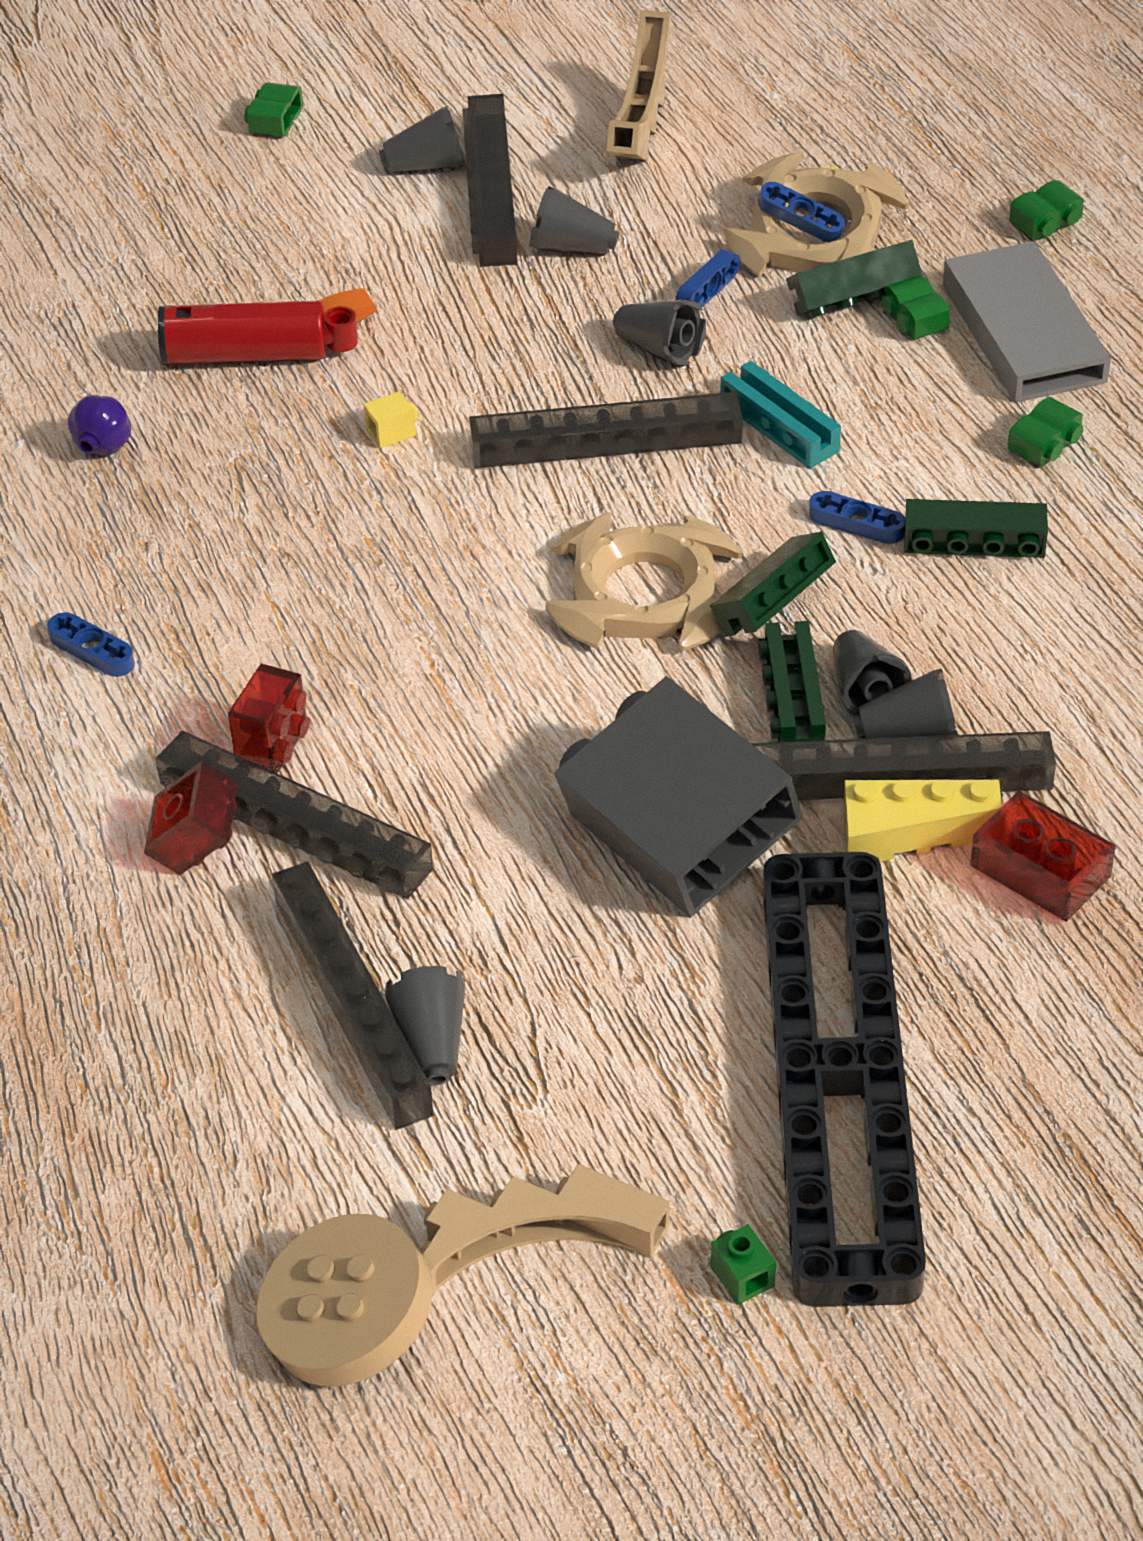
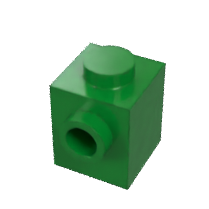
(742, 1264)

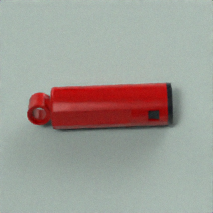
(253, 332)

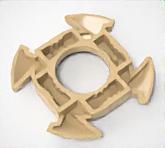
(853, 191)
(600, 553)

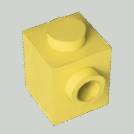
(390, 419)

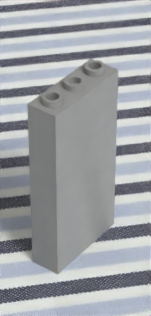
(1026, 322)

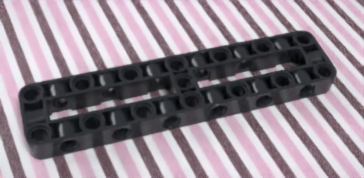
(841, 1067)

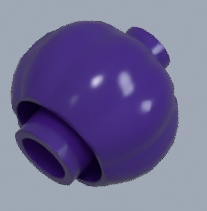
(99, 425)

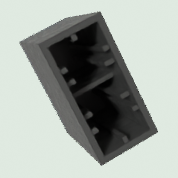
(678, 794)

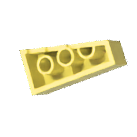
(915, 814)

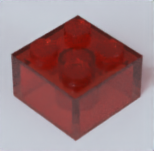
(269, 717)
(191, 818)

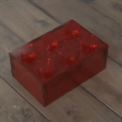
(1042, 855)

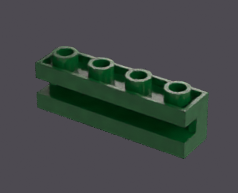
(853, 278)
(975, 528)
(773, 584)
(793, 684)

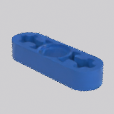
(796, 200)
(710, 278)
(826, 510)
(97, 656)

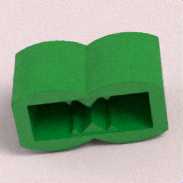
(274, 109)
(1046, 210)
(916, 307)
(1045, 431)

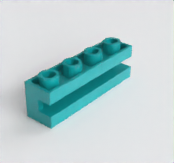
(783, 415)

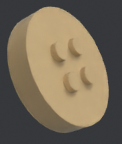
(344, 1300)

